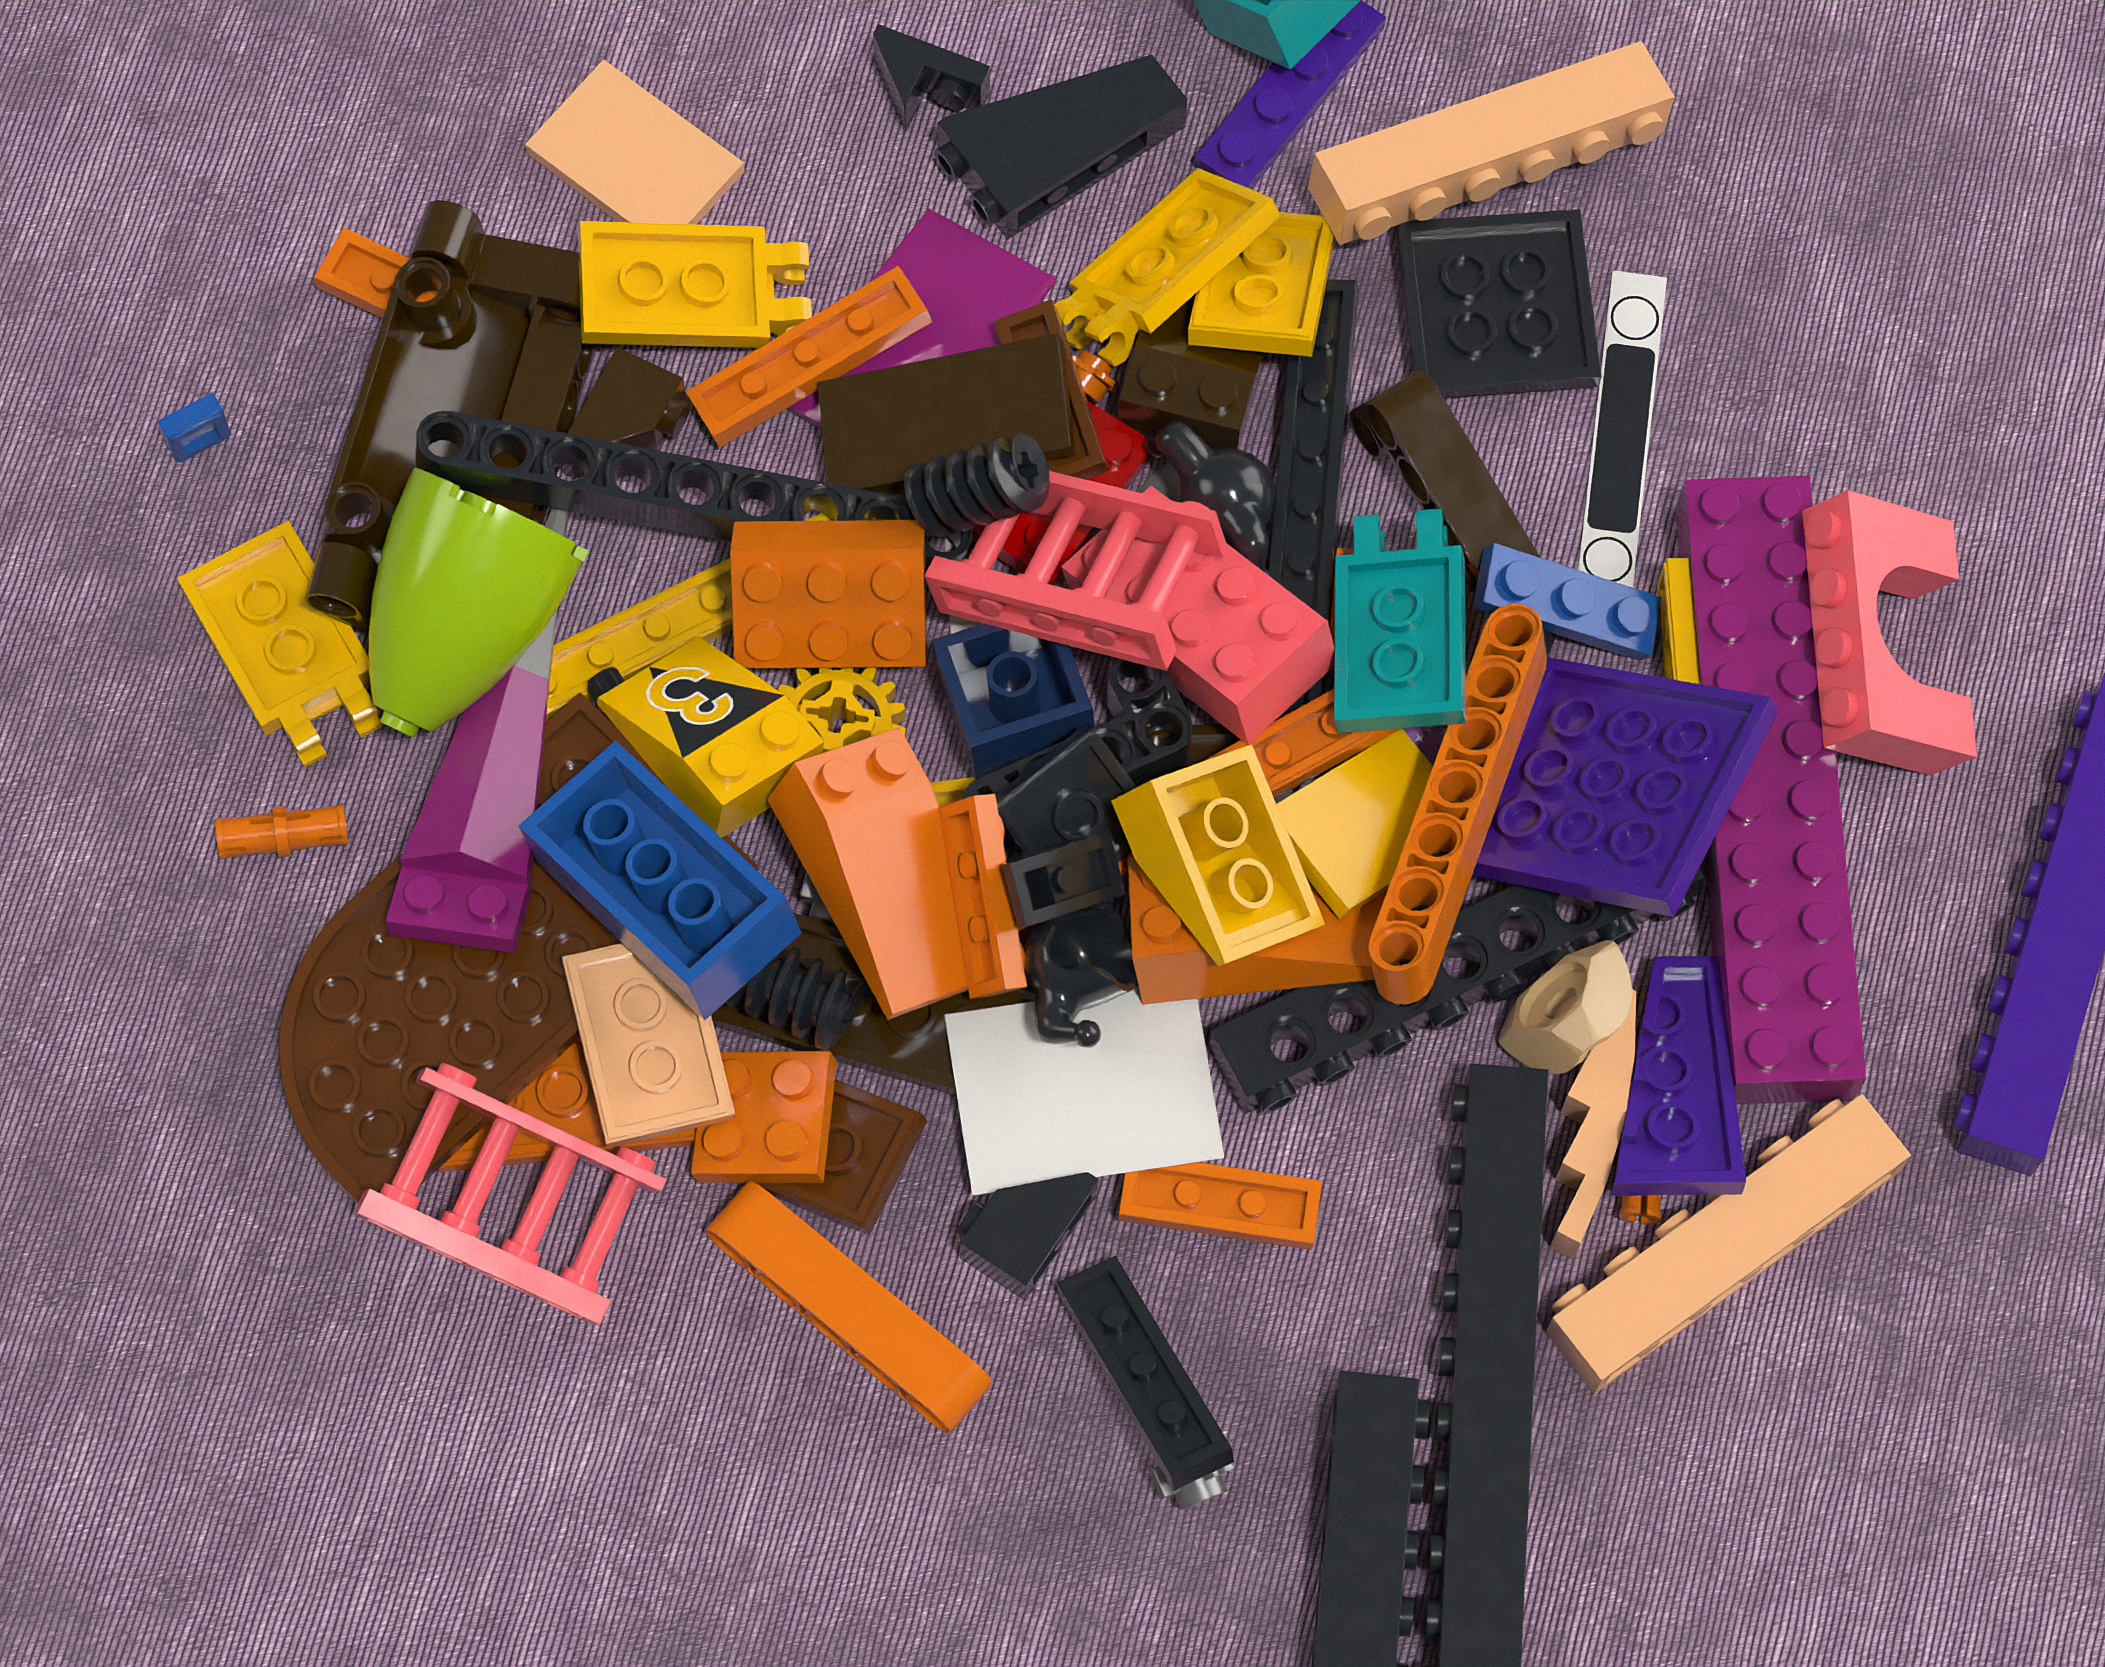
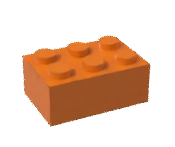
(829, 594)

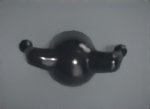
(1223, 481)
(1077, 966)

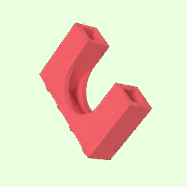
(1864, 695)

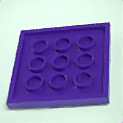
(1621, 785)

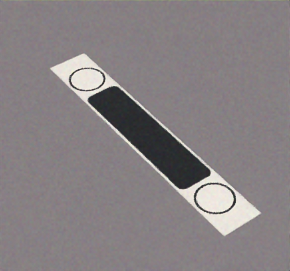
(1622, 426)

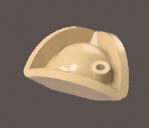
(1569, 1009)

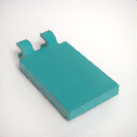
(1400, 630)

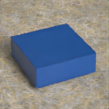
(194, 428)

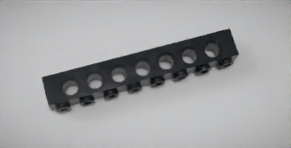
(1268, 1083)

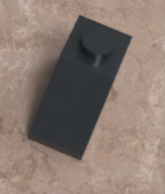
(1024, 1229)

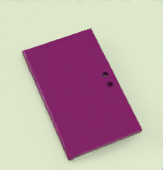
(963, 287)

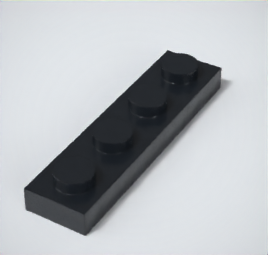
(1145, 1373)

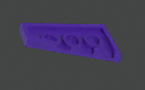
(1682, 1096)

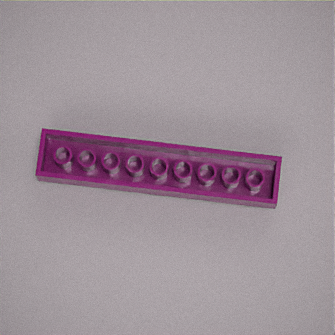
(1781, 849)

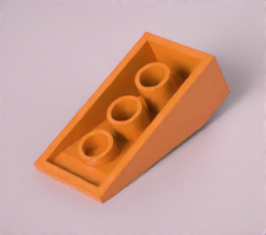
(880, 864)
(1177, 967)

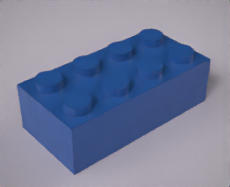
(660, 880)

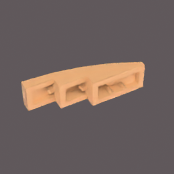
(1600, 1104)

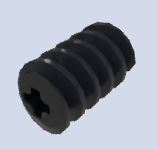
(978, 485)
(802, 998)

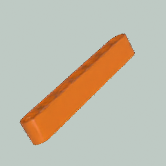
(1462, 826)

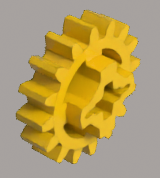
(841, 703)

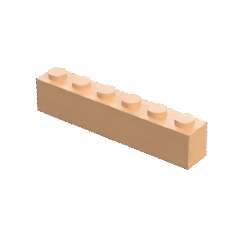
(1490, 143)
(1726, 1242)

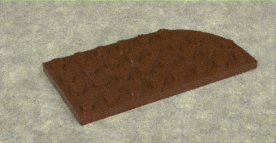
(385, 1006)

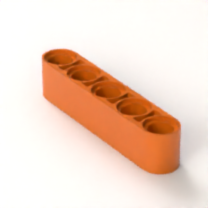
(849, 1307)

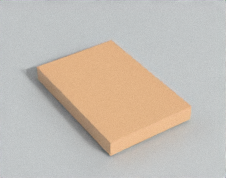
(633, 153)
(644, 1049)

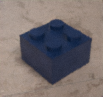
(1009, 694)

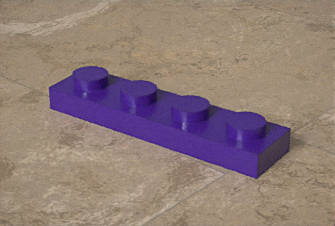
(1286, 101)

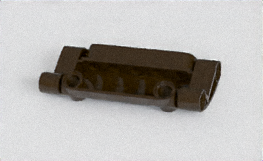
(504, 359)

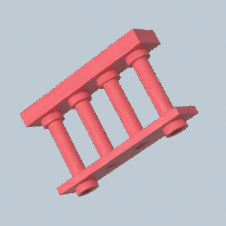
(1083, 614)
(457, 1231)

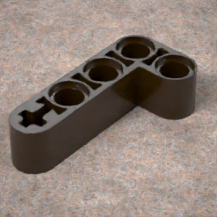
(1439, 467)

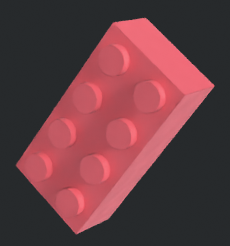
(1237, 632)

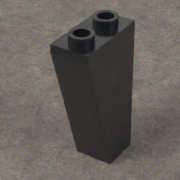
(1057, 140)

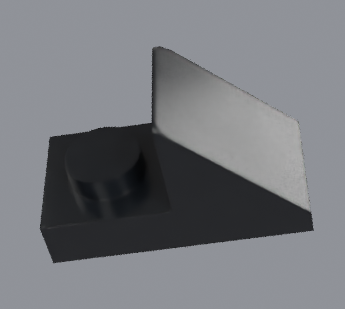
(917, 67)
(1063, 878)

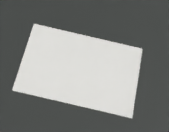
(1074, 1109)

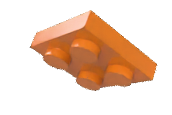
(778, 1123)

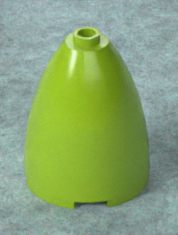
(458, 600)

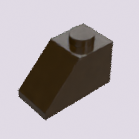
(632, 406)

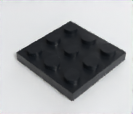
(1499, 303)

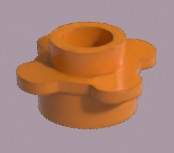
(1094, 376)

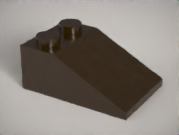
(1189, 384)

